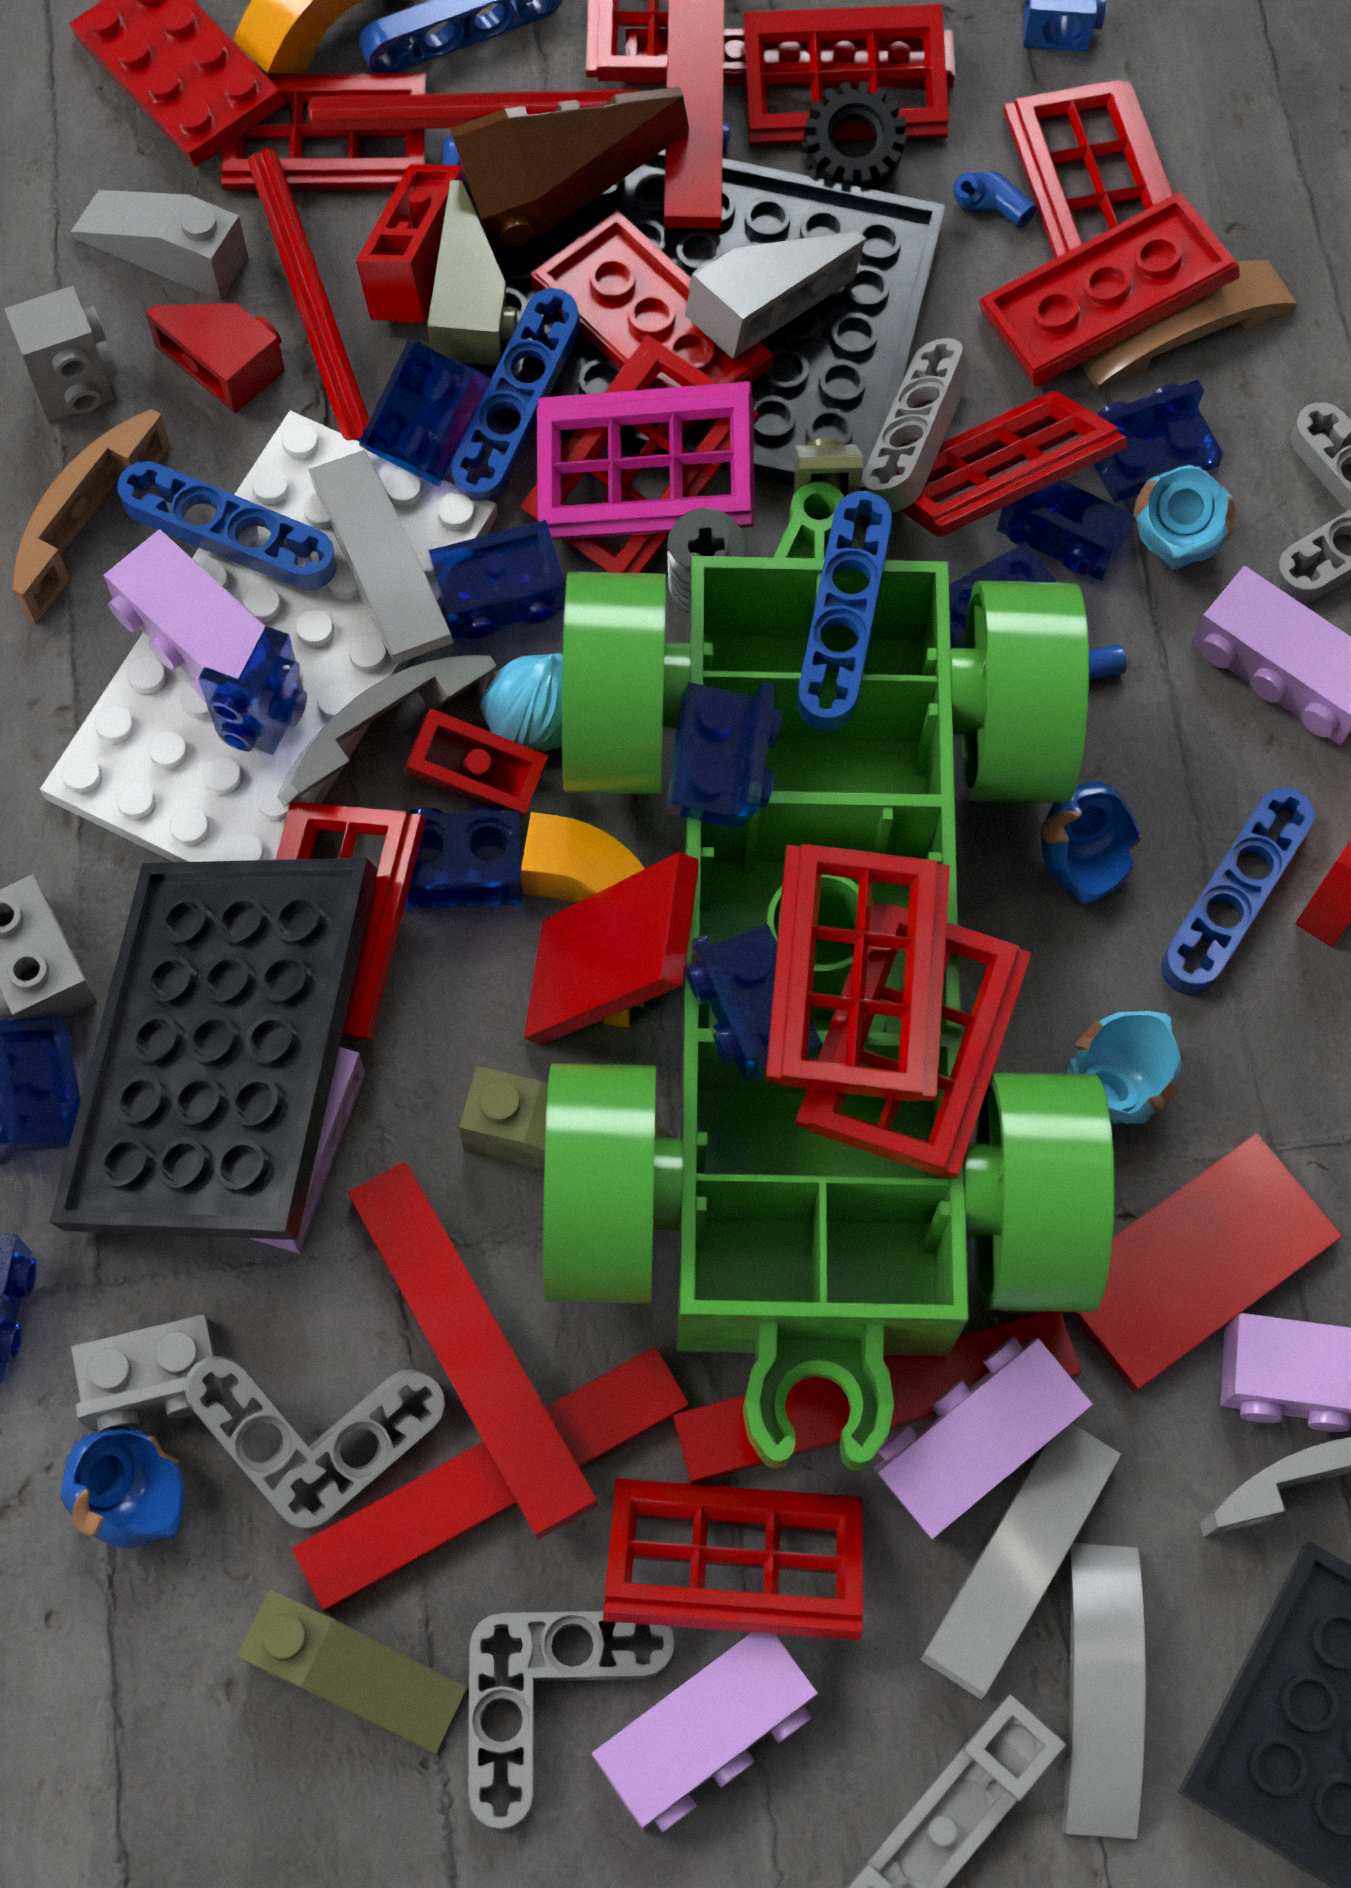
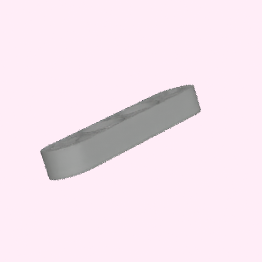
(908, 423)

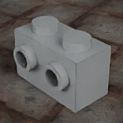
(63, 352)
(35, 958)

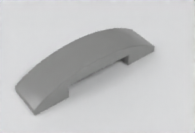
(433, 680)
(1259, 1497)
(1105, 1692)
(964, 1802)

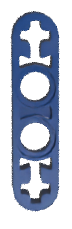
(388, 42)
(509, 393)
(231, 519)
(845, 610)
(1240, 891)

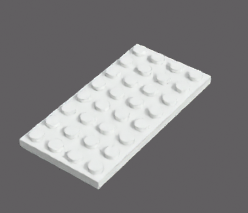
(149, 748)

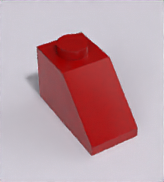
(219, 348)
(474, 763)

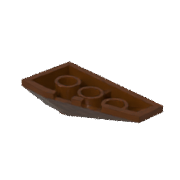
(547, 166)

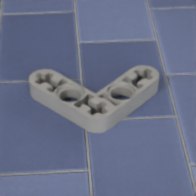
(1304, 553)
(298, 1460)
(538, 1663)

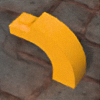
(287, 32)
(572, 863)

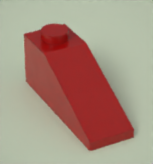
(404, 246)

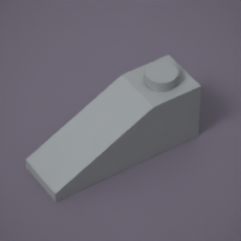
(167, 236)
(767, 286)

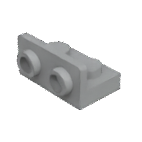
(142, 1373)

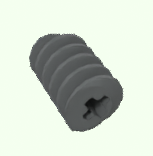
(699, 534)

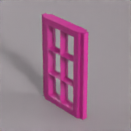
(634, 408)

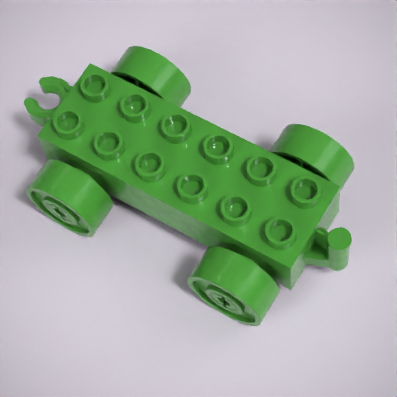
(784, 1233)

